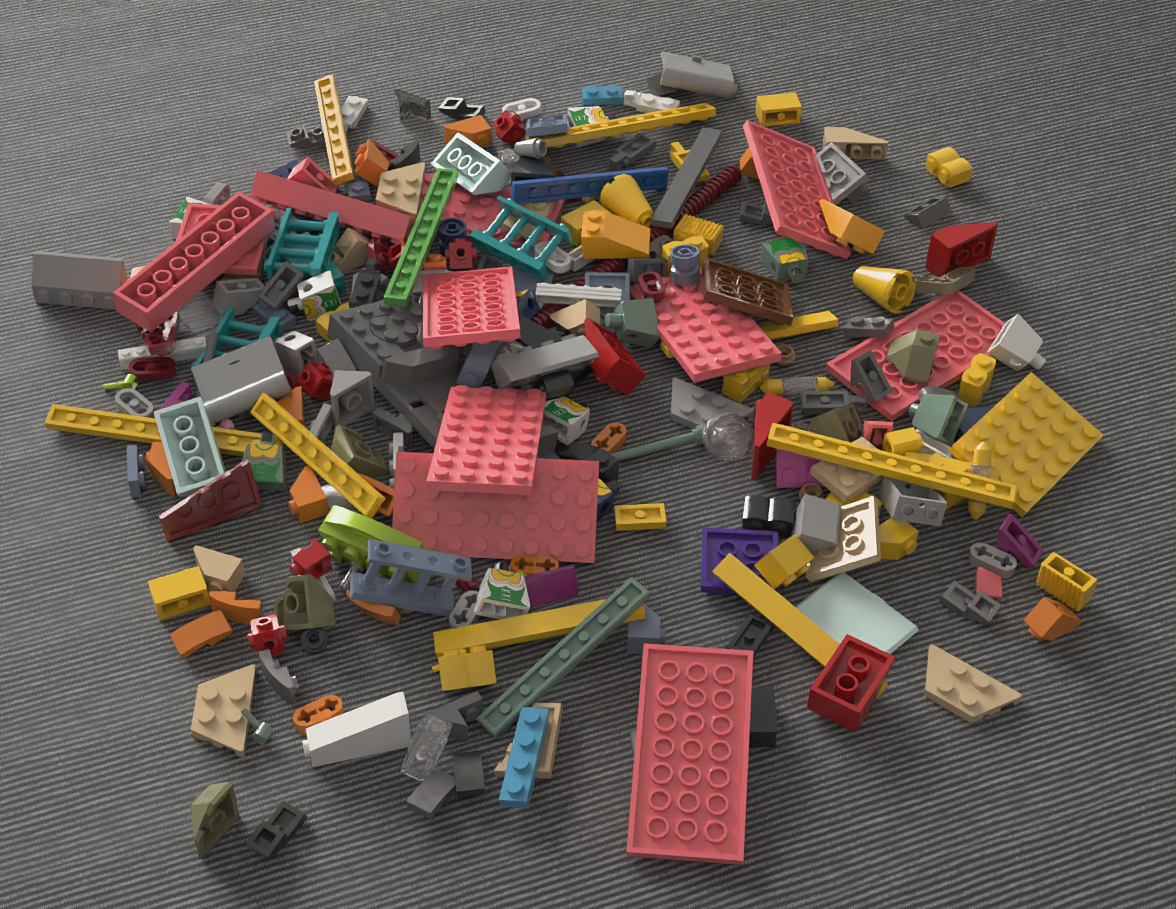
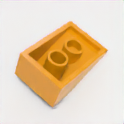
(851, 228)
(613, 237)

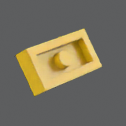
(640, 517)

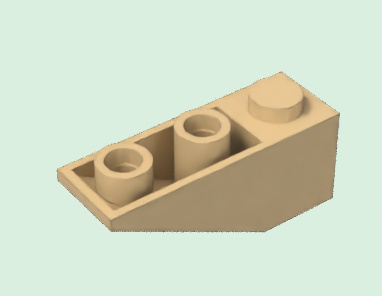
(855, 144)

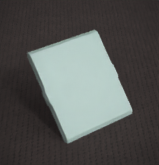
(849, 608)

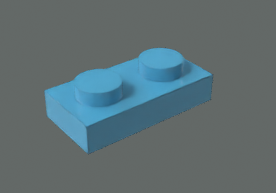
(602, 95)

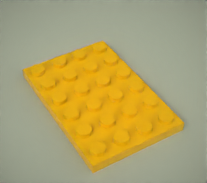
(1031, 440)

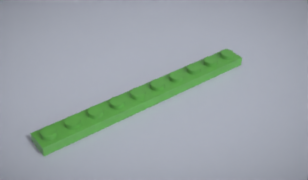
(421, 238)

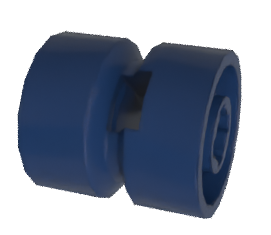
(449, 230)

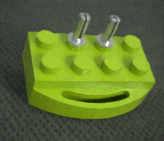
(347, 537)

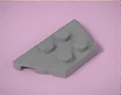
(695, 405)

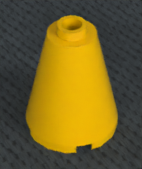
(626, 200)
(886, 286)

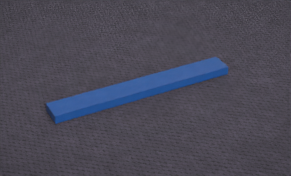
(583, 185)

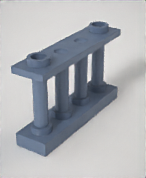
(408, 595)

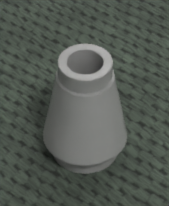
(532, 148)

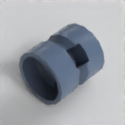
(685, 265)

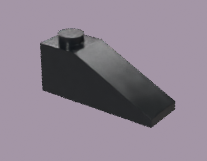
(578, 451)

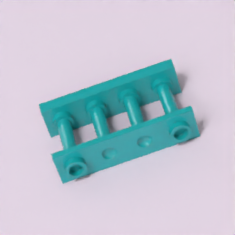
(321, 255)
(519, 257)
(228, 324)

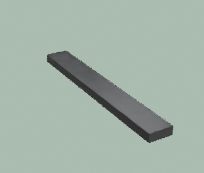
(686, 178)

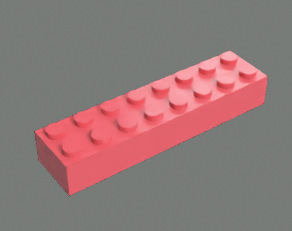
(319, 203)
(194, 261)

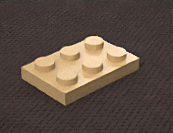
(843, 480)

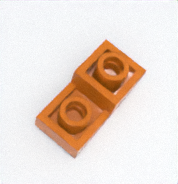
(435, 262)
(233, 609)
(380, 612)
(202, 631)

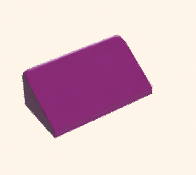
(551, 585)

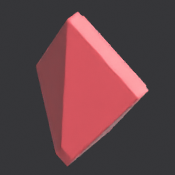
(988, 583)

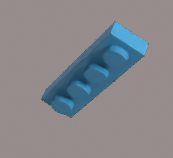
(524, 757)

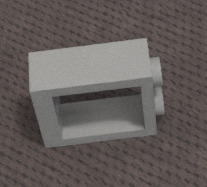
(913, 503)

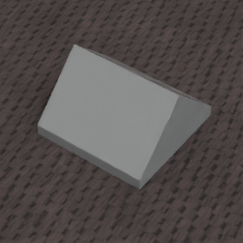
(351, 396)
(817, 523)

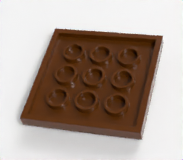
(746, 292)

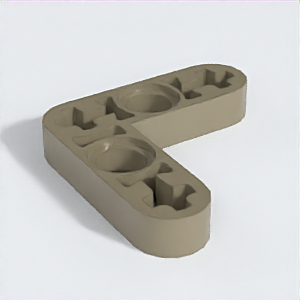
(946, 284)

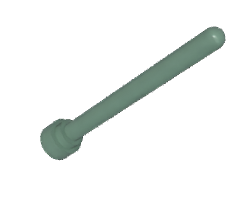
(695, 436)

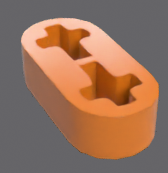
(612, 443)
(533, 564)
(317, 712)

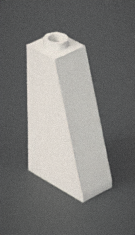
(360, 732)

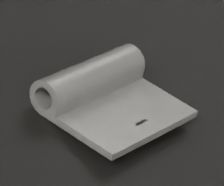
(697, 75)
(239, 378)

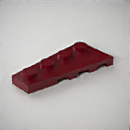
(163, 338)
(217, 501)

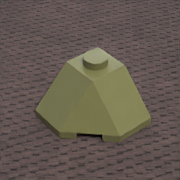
(914, 355)
(839, 423)
(357, 454)
(304, 604)
(213, 815)

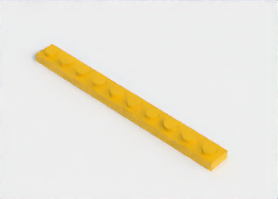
(629, 125)
(137, 428)
(892, 465)

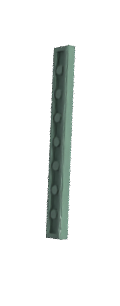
(563, 657)

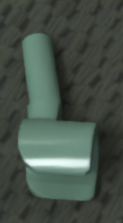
(262, 730)

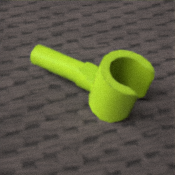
(127, 383)

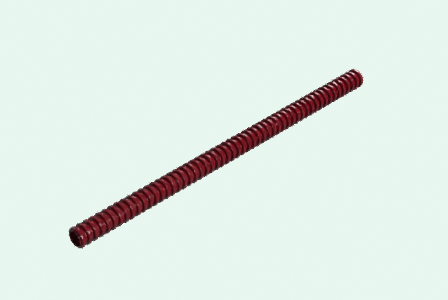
(694, 204)

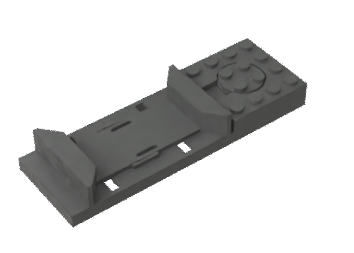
(391, 348)

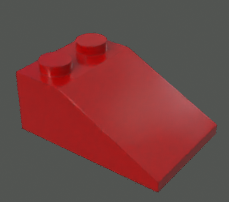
(960, 247)
(614, 361)
(768, 411)
(850, 682)

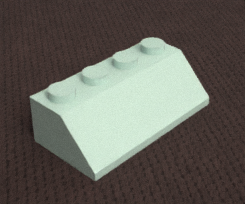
(476, 168)
(189, 445)

